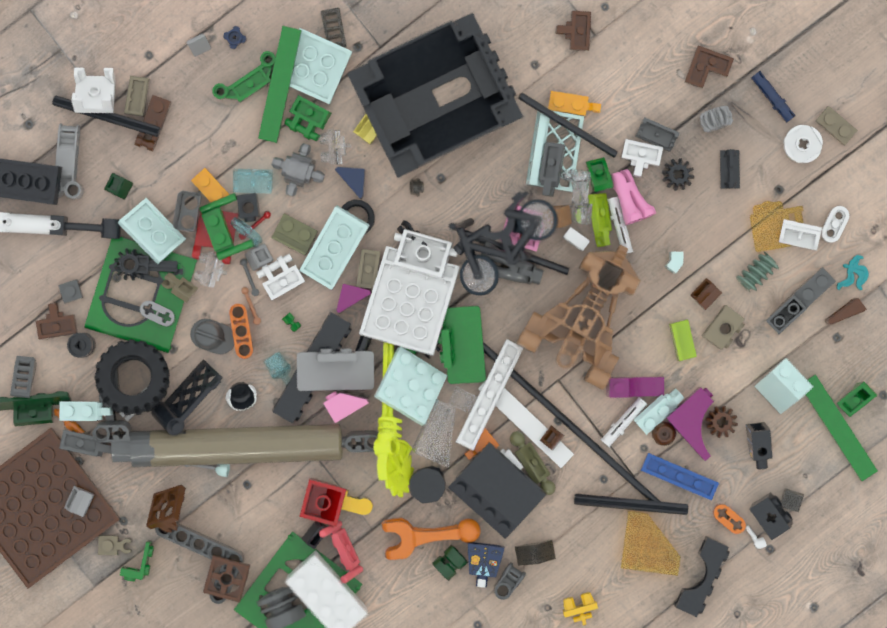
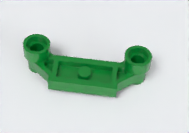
(249, 83)

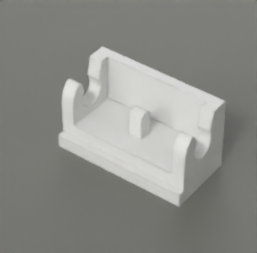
(800, 235)

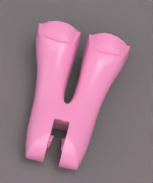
(632, 203)

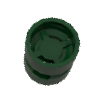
(450, 562)

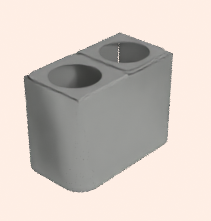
(178, 215)

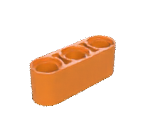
(242, 321)

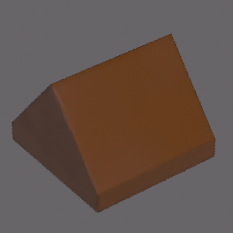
(552, 438)

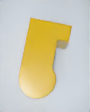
(357, 505)

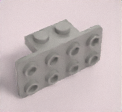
(335, 370)

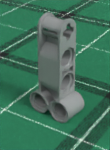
(67, 158)

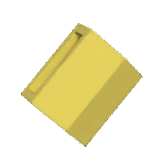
(365, 130)

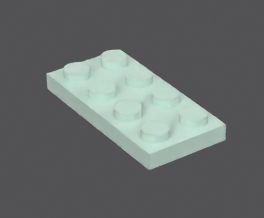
(334, 247)

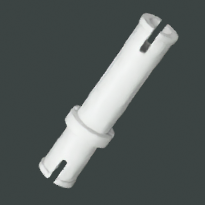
(614, 202)
(624, 421)

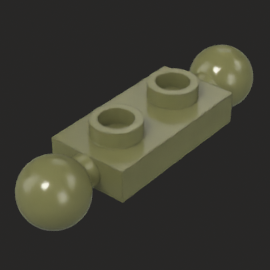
(532, 462)

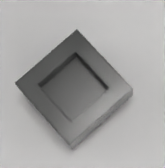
(70, 291)

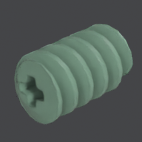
(757, 272)

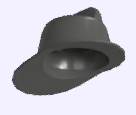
(212, 336)

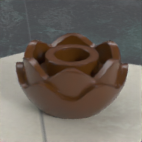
(670, 436)

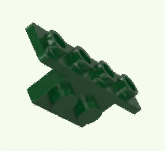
(33, 410)

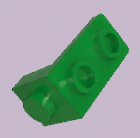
(132, 574)

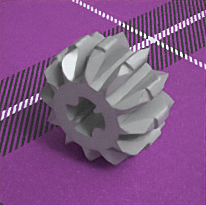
(716, 118)

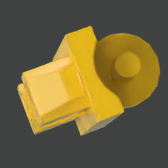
(588, 605)

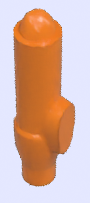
(71, 425)

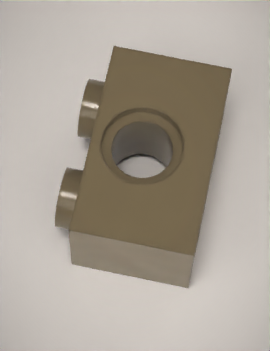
(713, 331)

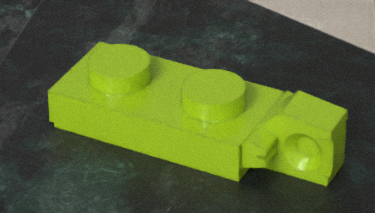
(600, 219)

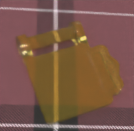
(768, 222)

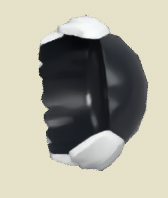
(241, 396)

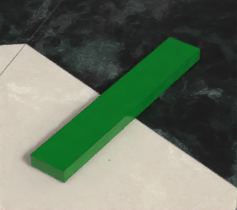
(280, 84)
(839, 429)

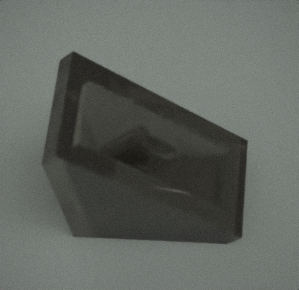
(535, 553)

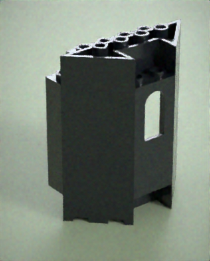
(400, 100)

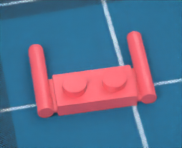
(345, 549)

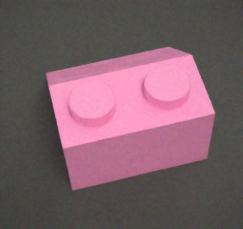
(343, 404)

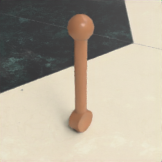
(257, 320)

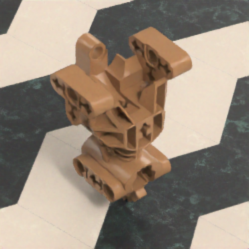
(582, 324)

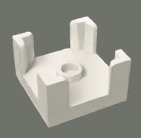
(94, 93)

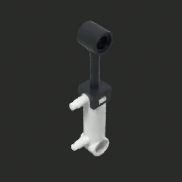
(55, 225)

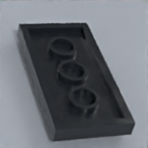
(30, 181)

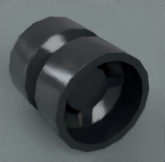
(81, 345)

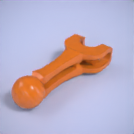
(411, 537)

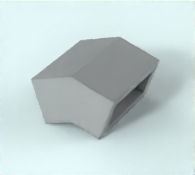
(79, 501)

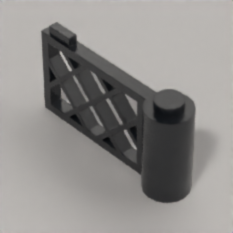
(171, 415)

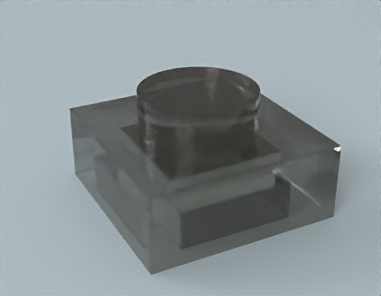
(792, 500)

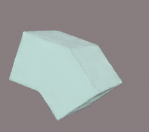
(675, 261)

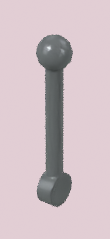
(255, 292)

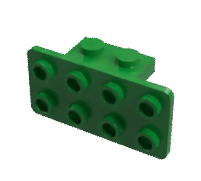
(463, 345)

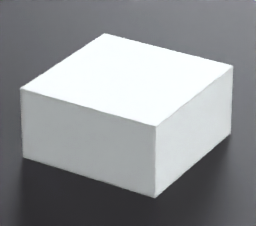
(576, 239)

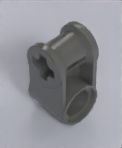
(509, 580)

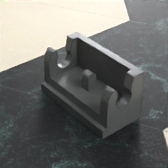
(657, 134)

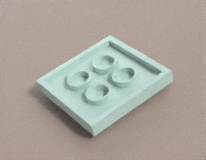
(319, 66)
(410, 386)

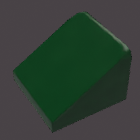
(118, 186)

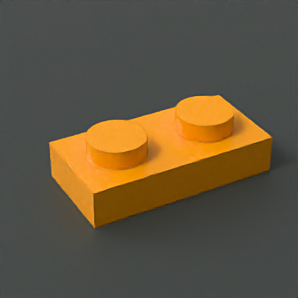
(209, 186)

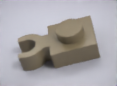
(110, 545)

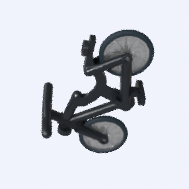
(479, 273)

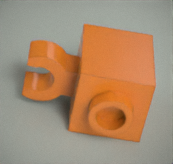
(484, 439)

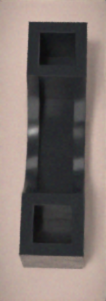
(692, 599)

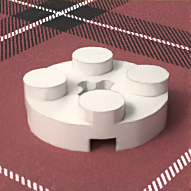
(813, 148)

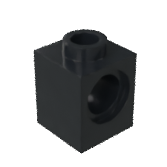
(248, 198)

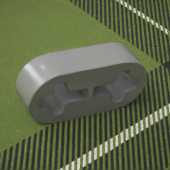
(160, 309)

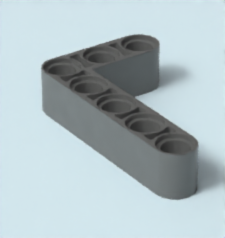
(207, 551)

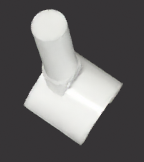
(760, 542)

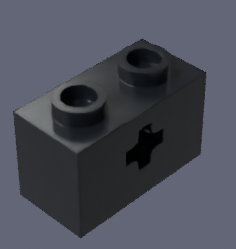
(772, 525)

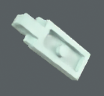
(82, 411)
(658, 411)

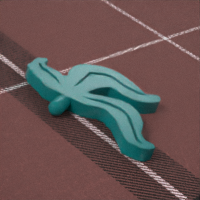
(860, 270)

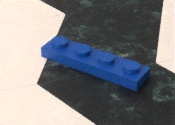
(679, 476)

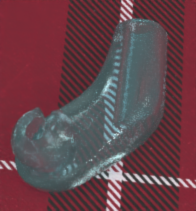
(246, 231)

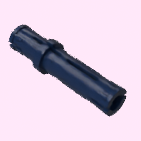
(771, 94)

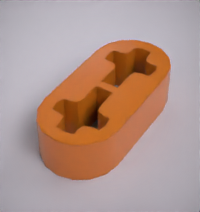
(726, 522)

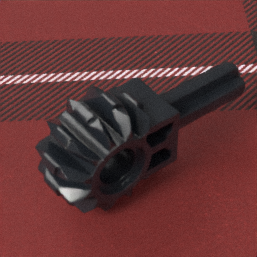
(143, 265)

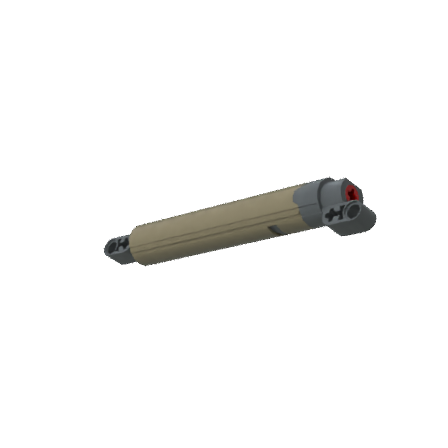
(230, 444)

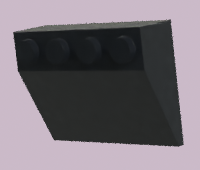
(497, 490)

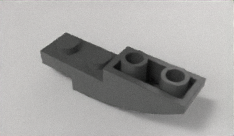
(800, 300)

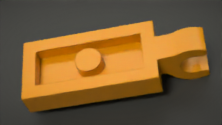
(571, 104)

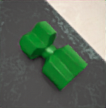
(289, 319)

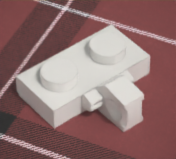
(641, 155)

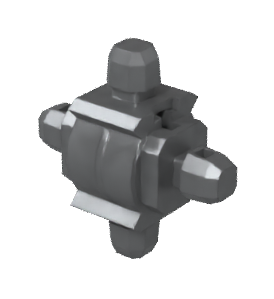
(298, 170)

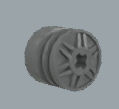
(281, 608)

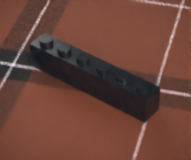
(328, 336)

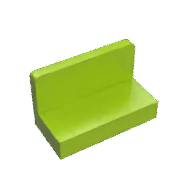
(682, 340)

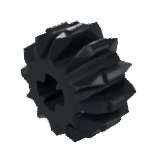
(676, 167)

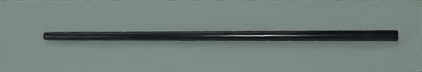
(575, 429)

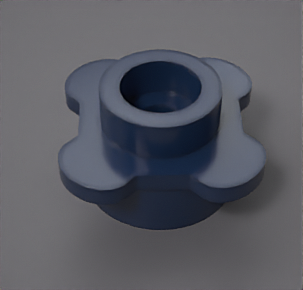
(234, 42)

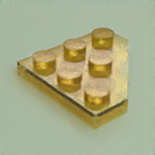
(647, 547)

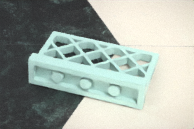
(539, 138)

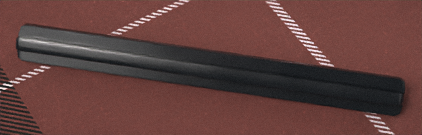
(112, 118)
(631, 504)

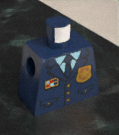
(484, 561)

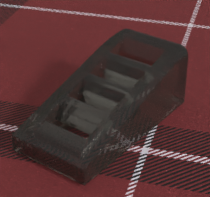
(329, 12)

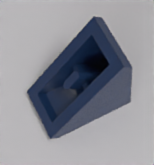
(354, 178)

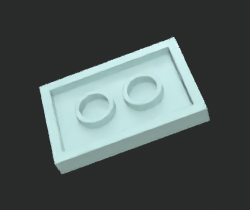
(151, 231)

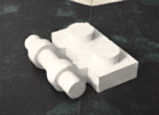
(282, 282)

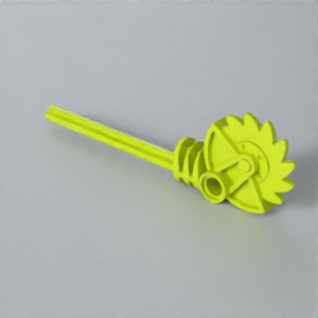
(392, 454)

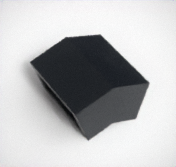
(310, 534)

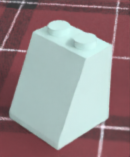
(783, 386)

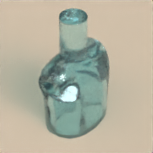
(278, 367)

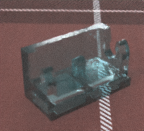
(252, 181)

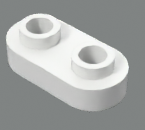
(834, 224)

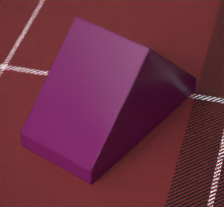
(350, 295)

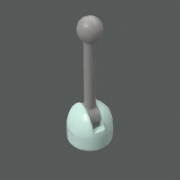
(221, 469)

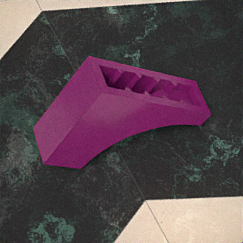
(634, 387)
(688, 419)

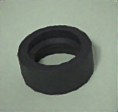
(359, 203)

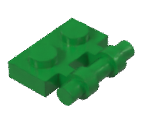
(309, 112)

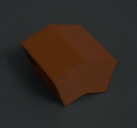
(705, 294)

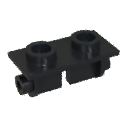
(729, 169)

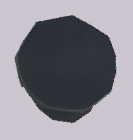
(427, 484)

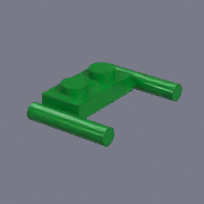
(218, 229)

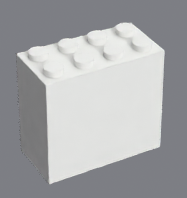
(325, 593)

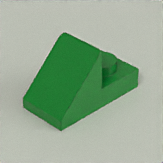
(599, 174)
(856, 398)

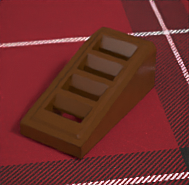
(850, 309)

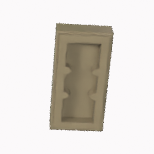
(136, 96)

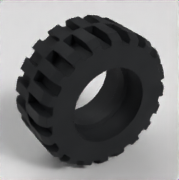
(125, 352)

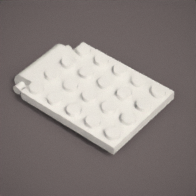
(411, 293)

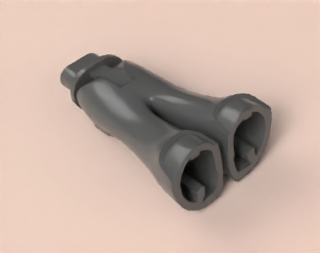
(521, 272)

